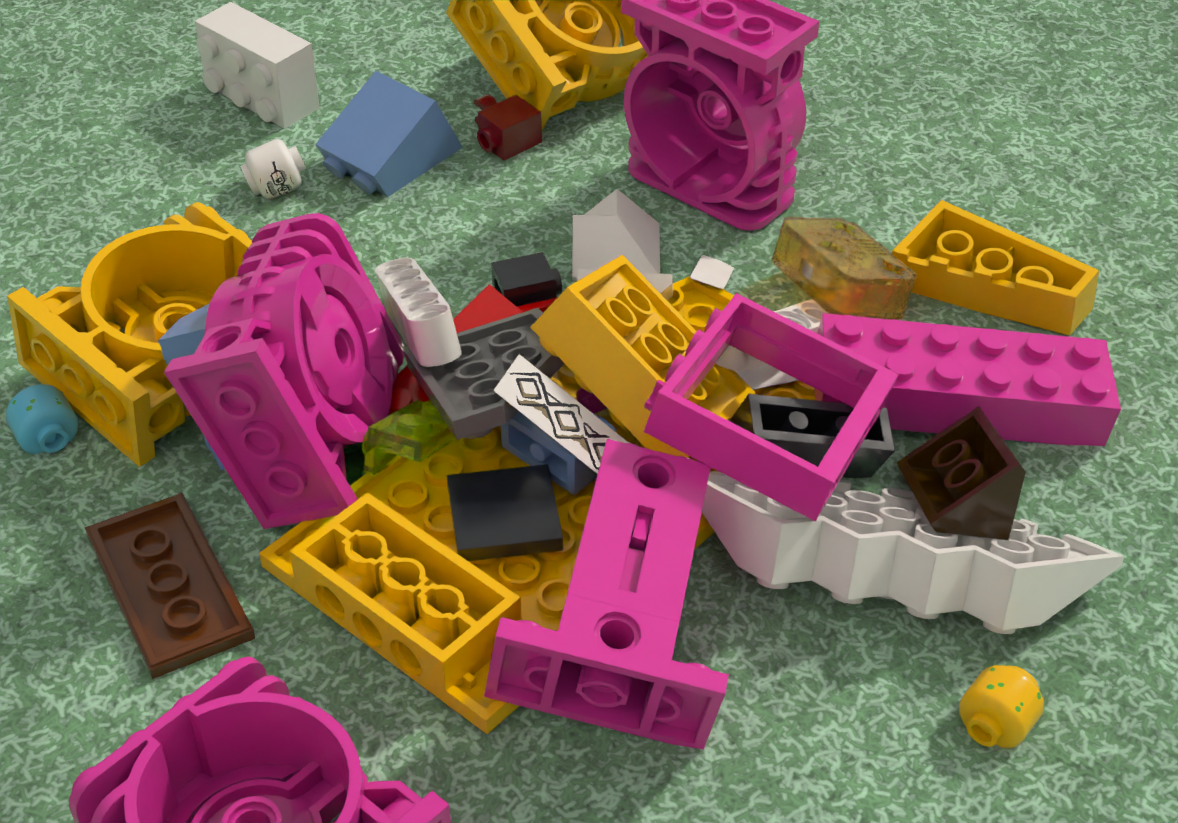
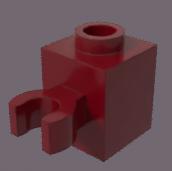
(507, 125)

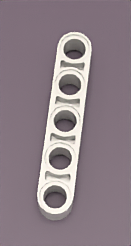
(418, 312)

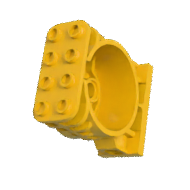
(551, 48)
(146, 287)

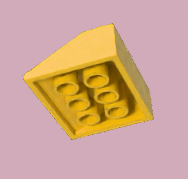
(623, 340)

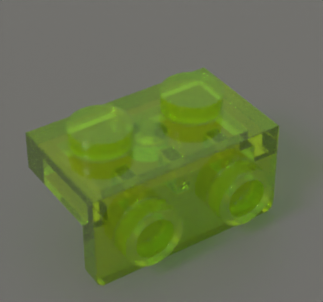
(409, 433)

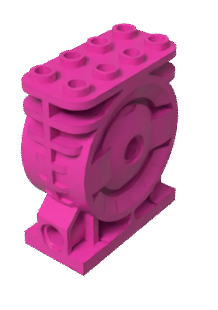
(718, 104)
(291, 370)
(243, 756)

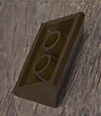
(966, 479)

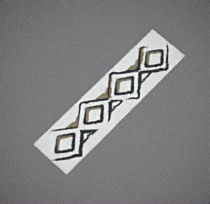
(556, 412)

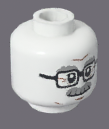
(273, 169)

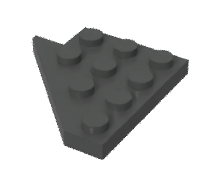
(465, 386)

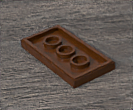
(169, 585)

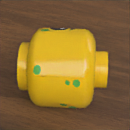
(1002, 704)

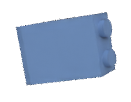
(387, 137)

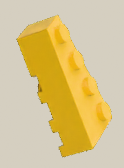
(996, 271)

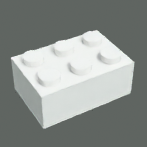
(257, 64)

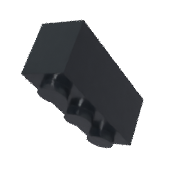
(811, 427)

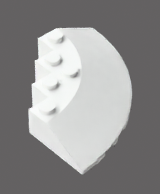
(889, 550)

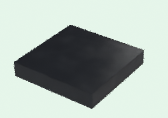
(504, 513)

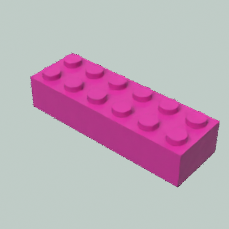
(1022, 381)

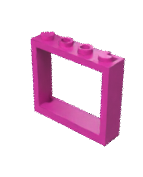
(744, 454)

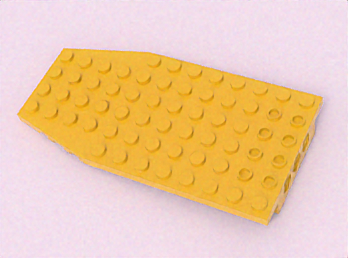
(394, 567)

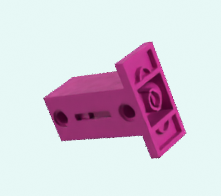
(621, 611)

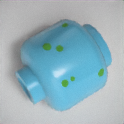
(39, 418)

